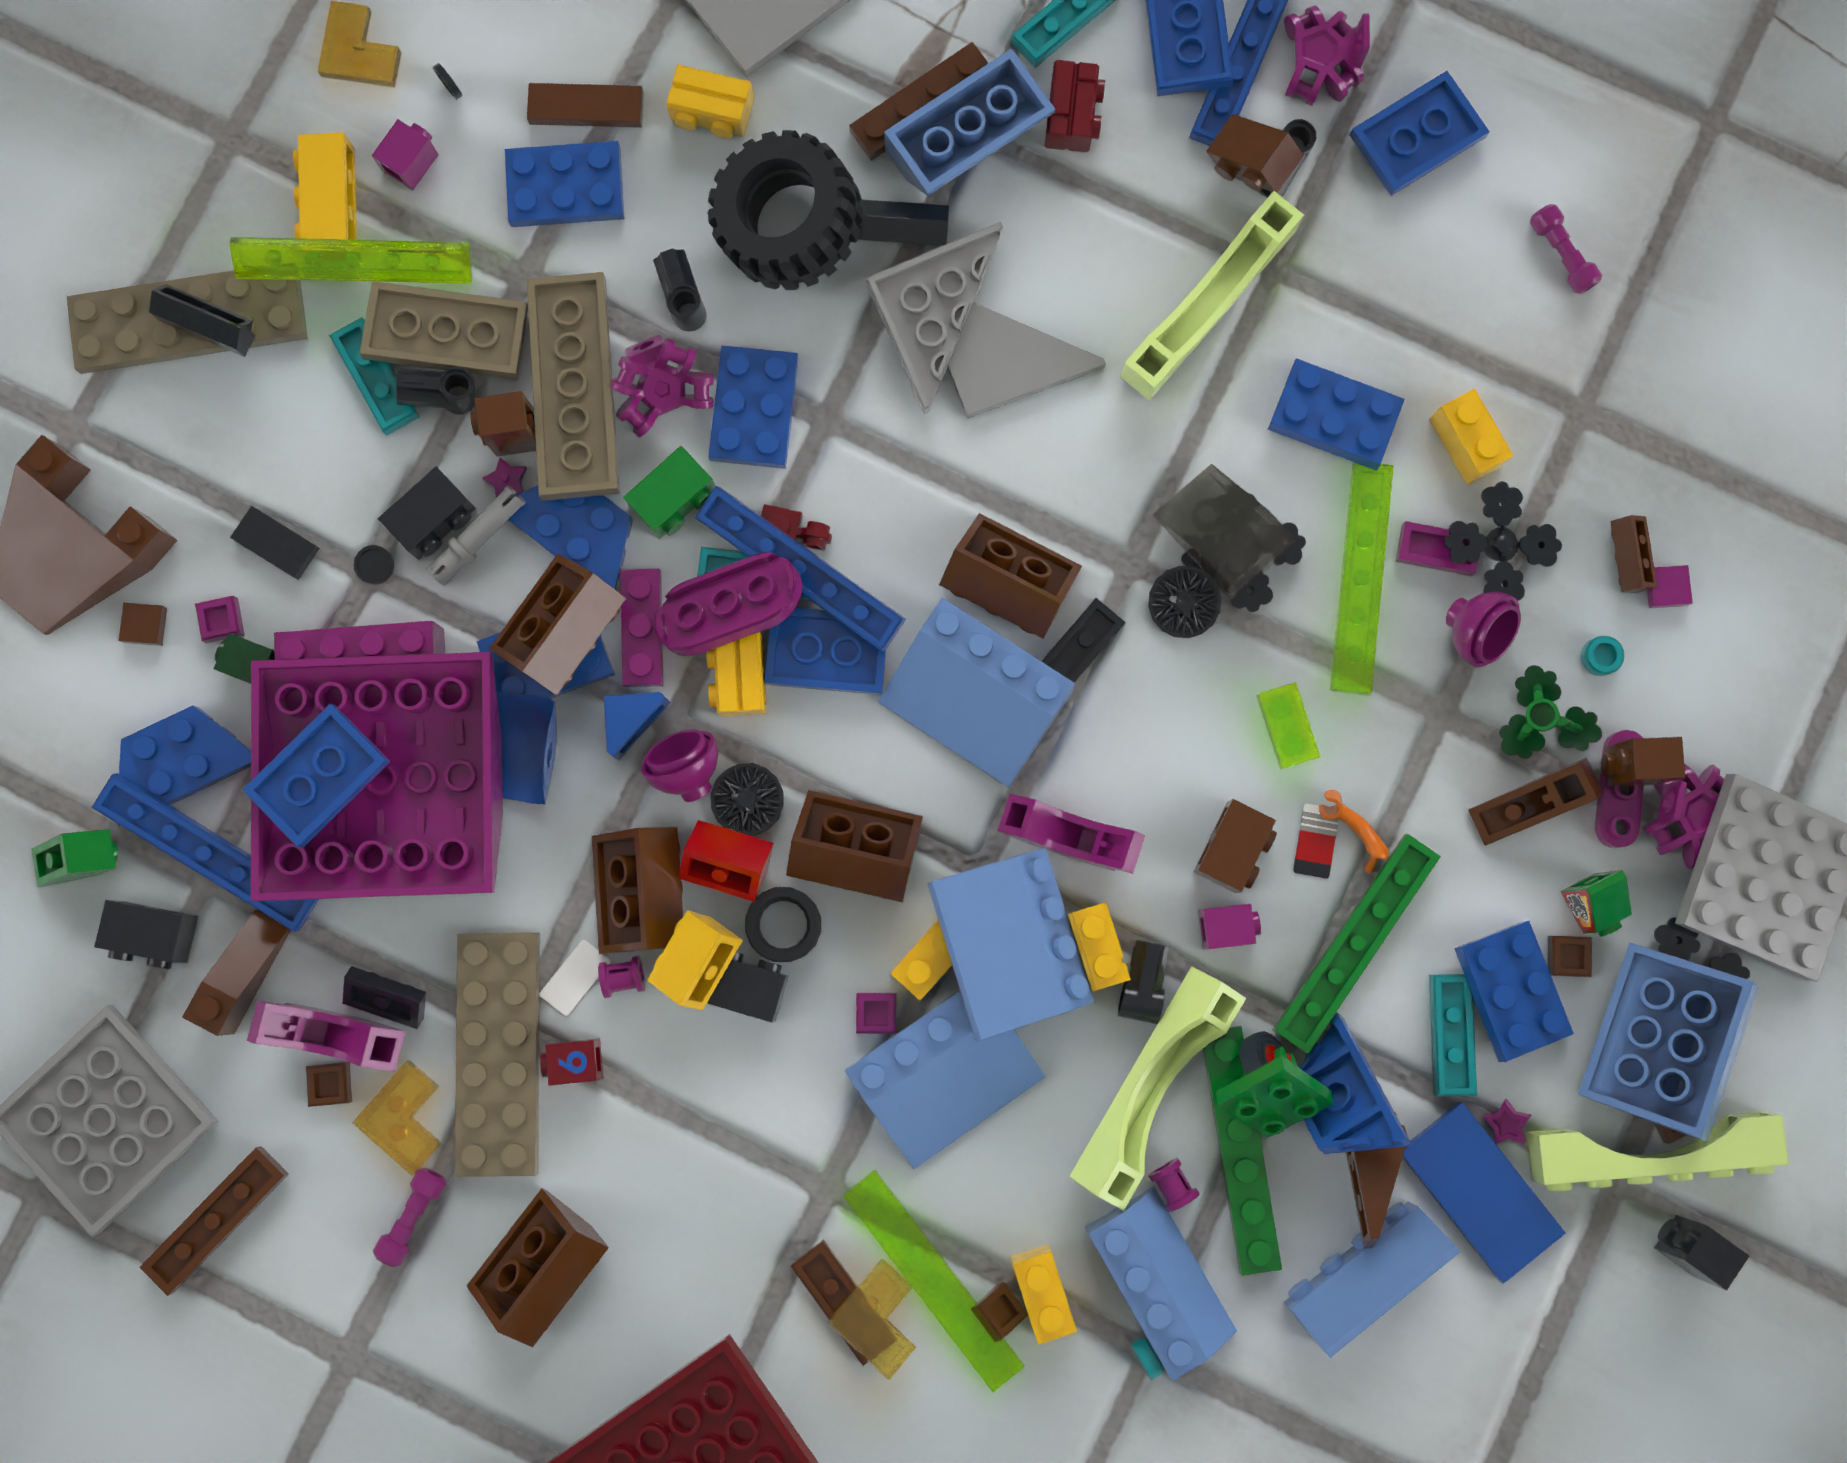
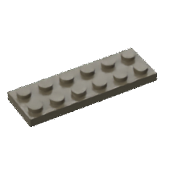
(117, 330)
(572, 386)
(497, 1055)

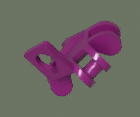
(1324, 46)
(660, 384)
(1689, 810)

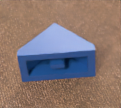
(629, 718)

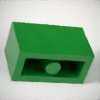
(670, 493)

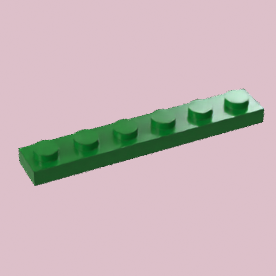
(1356, 943)
(1242, 1165)

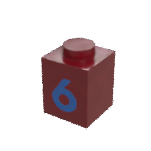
(572, 1062)

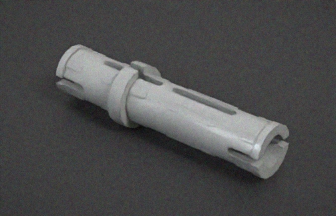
(463, 548)

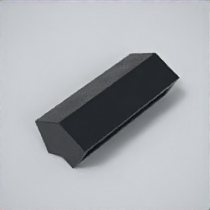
(904, 222)
(202, 319)

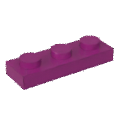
(640, 645)

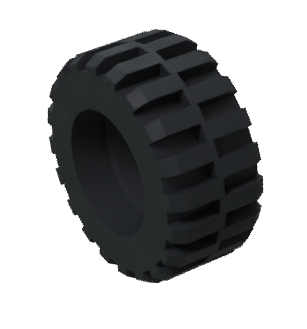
(759, 174)

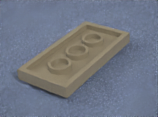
(444, 330)

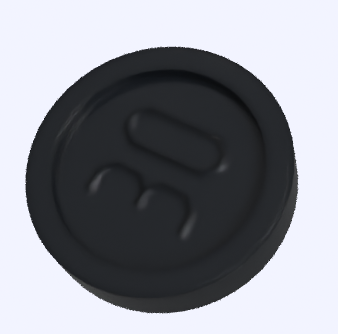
(447, 81)
(373, 564)

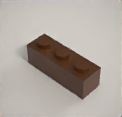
(1633, 554)

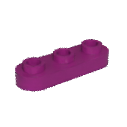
(1616, 806)

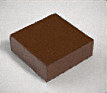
(142, 624)
(1570, 956)
(328, 1084)
(999, 1312)

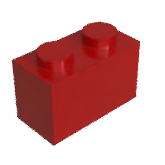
(725, 860)

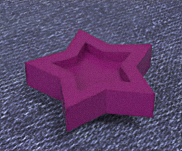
(504, 476)
(1508, 1123)

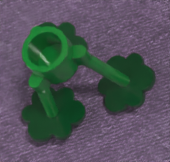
(1537, 693)

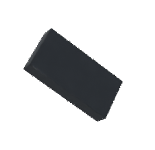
(274, 542)

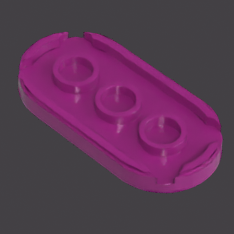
(728, 604)

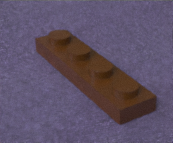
(870, 127)
(214, 1220)

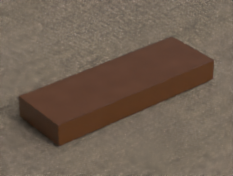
(585, 105)
(826, 1281)

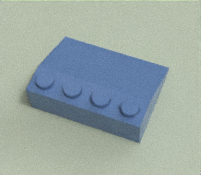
(976, 692)
(1010, 943)
(1669, 1041)
(939, 1081)

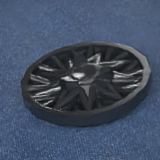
(1184, 601)
(747, 799)

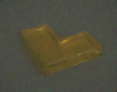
(348, 55)
(390, 1118)
(865, 1323)

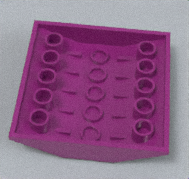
(427, 816)

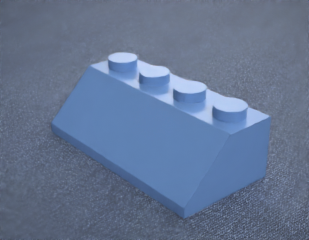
(967, 123)
(1370, 1281)
(1162, 1283)

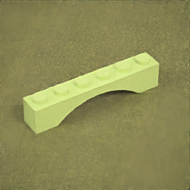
(1212, 297)
(1735, 1142)
(1116, 1153)

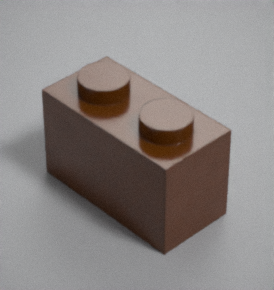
(1254, 154)
(505, 423)
(1643, 762)
(1235, 847)

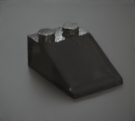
(1224, 530)

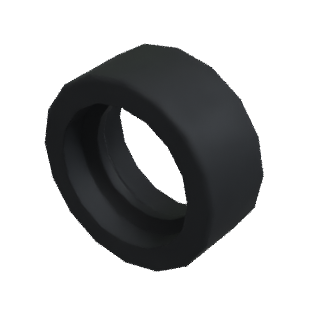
(754, 934)

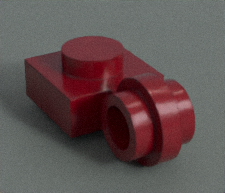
(815, 535)

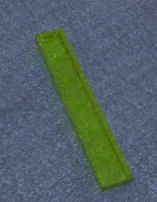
(351, 260)
(1361, 579)
(931, 1279)

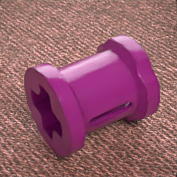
(621, 976)
(1173, 1185)

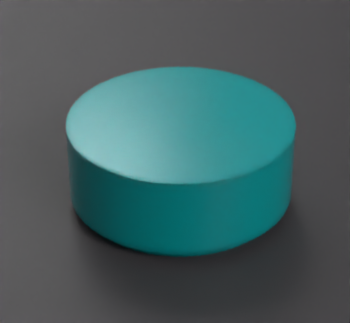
(1602, 655)
(1147, 1357)

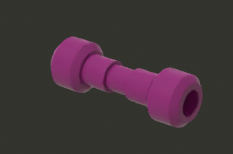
(1549, 223)
(393, 1247)

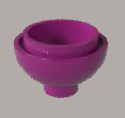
(1484, 626)
(682, 764)

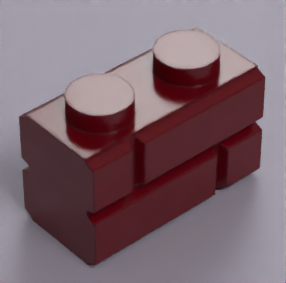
(1074, 96)

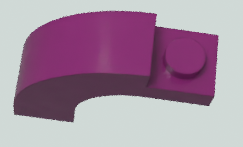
(1071, 834)
(326, 1033)

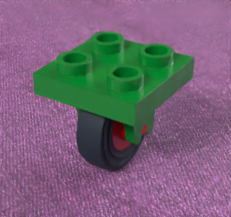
(1272, 1088)

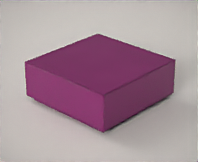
(1672, 589)
(219, 618)
(876, 1013)

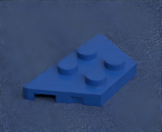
(581, 529)
(181, 755)
(1360, 1111)

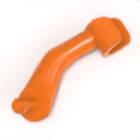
(1359, 825)

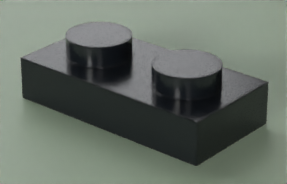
(384, 997)

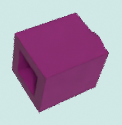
(406, 153)
(1229, 926)

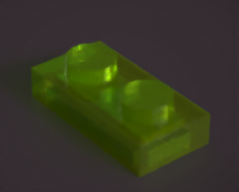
(1288, 725)

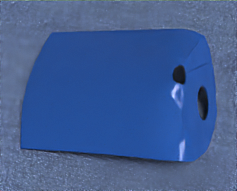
(527, 735)

